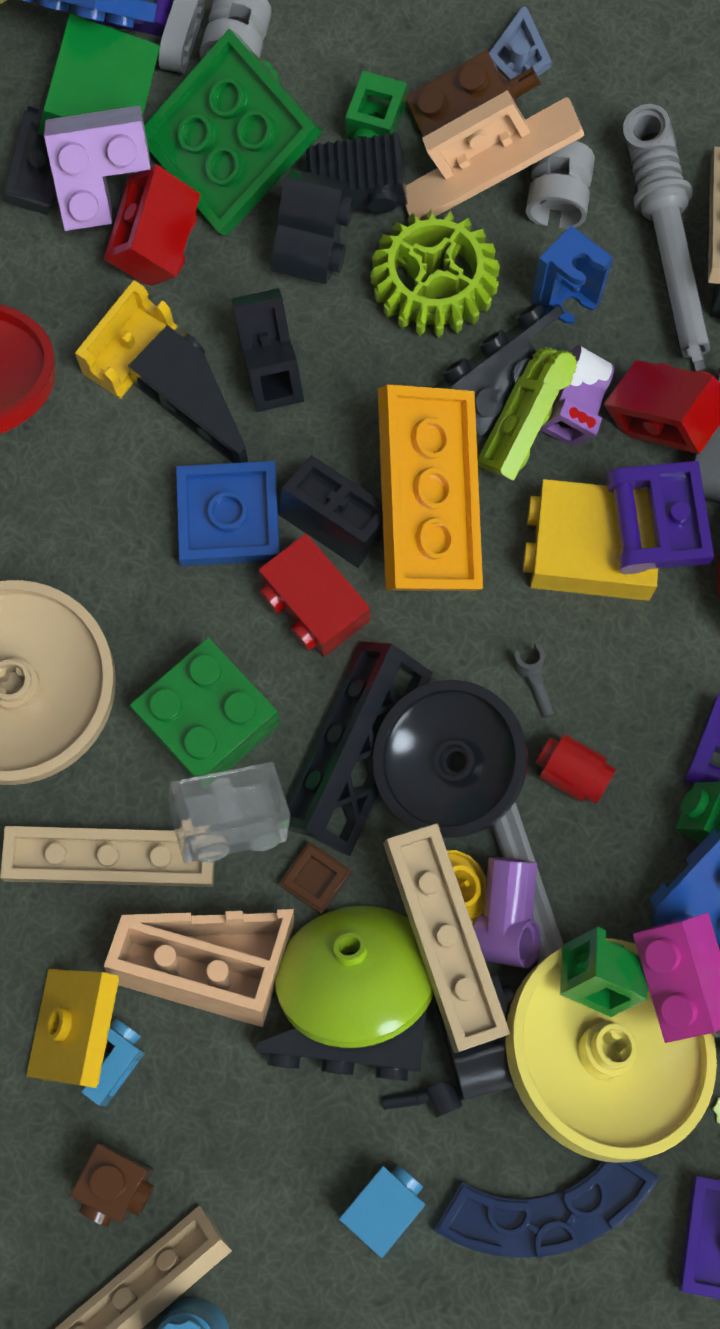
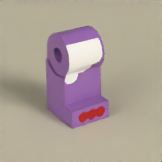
(580, 401)

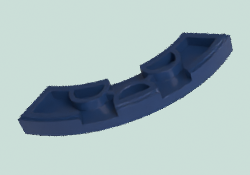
(550, 1222)

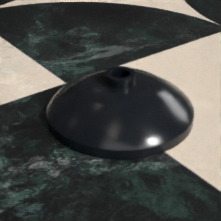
(417, 753)

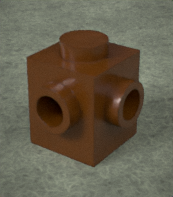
(112, 1186)

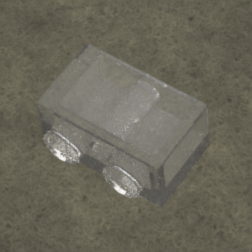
(229, 812)

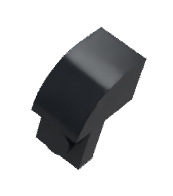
(267, 350)

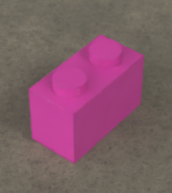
(682, 975)

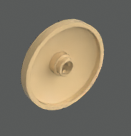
(52, 681)

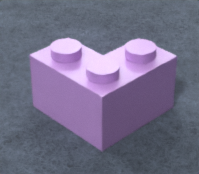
(86, 151)

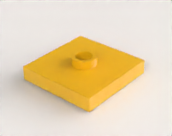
(73, 1027)

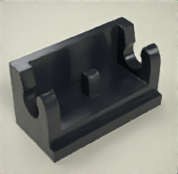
(332, 510)

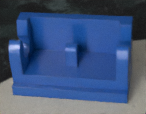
(574, 270)

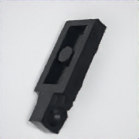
(30, 173)

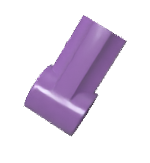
(507, 925)

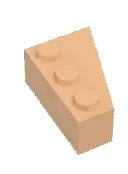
(203, 960)

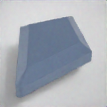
(520, 48)

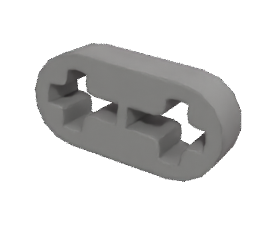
(180, 34)

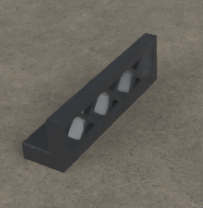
(346, 739)

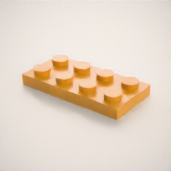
(429, 489)

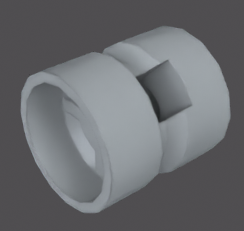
(245, 17)
(561, 184)

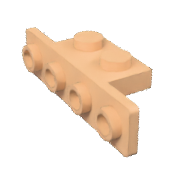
(486, 149)

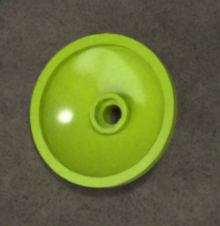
(359, 995)

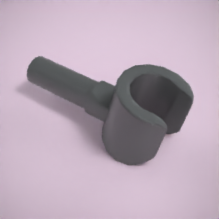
(535, 679)

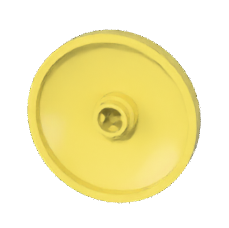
(602, 1079)

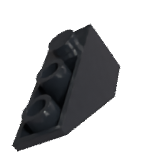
(391, 1058)

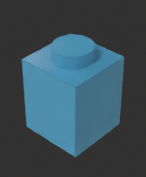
(384, 1209)

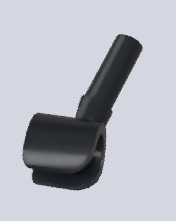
(442, 1098)

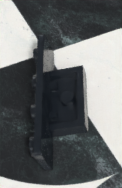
(498, 364)

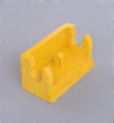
(121, 338)

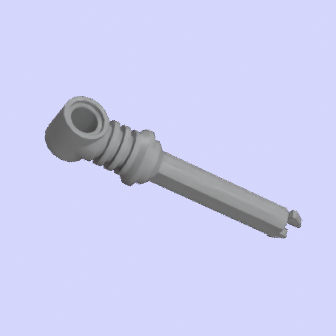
(662, 199)

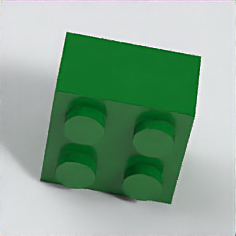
(206, 712)

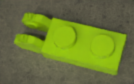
(526, 412)

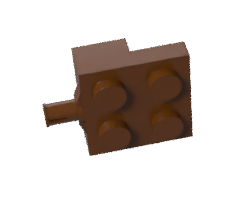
(464, 90)

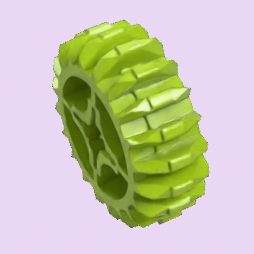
(423, 251)

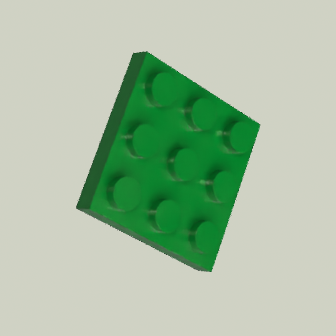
(230, 132)

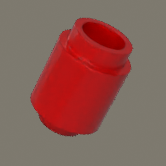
(575, 768)

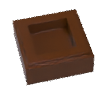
(315, 878)

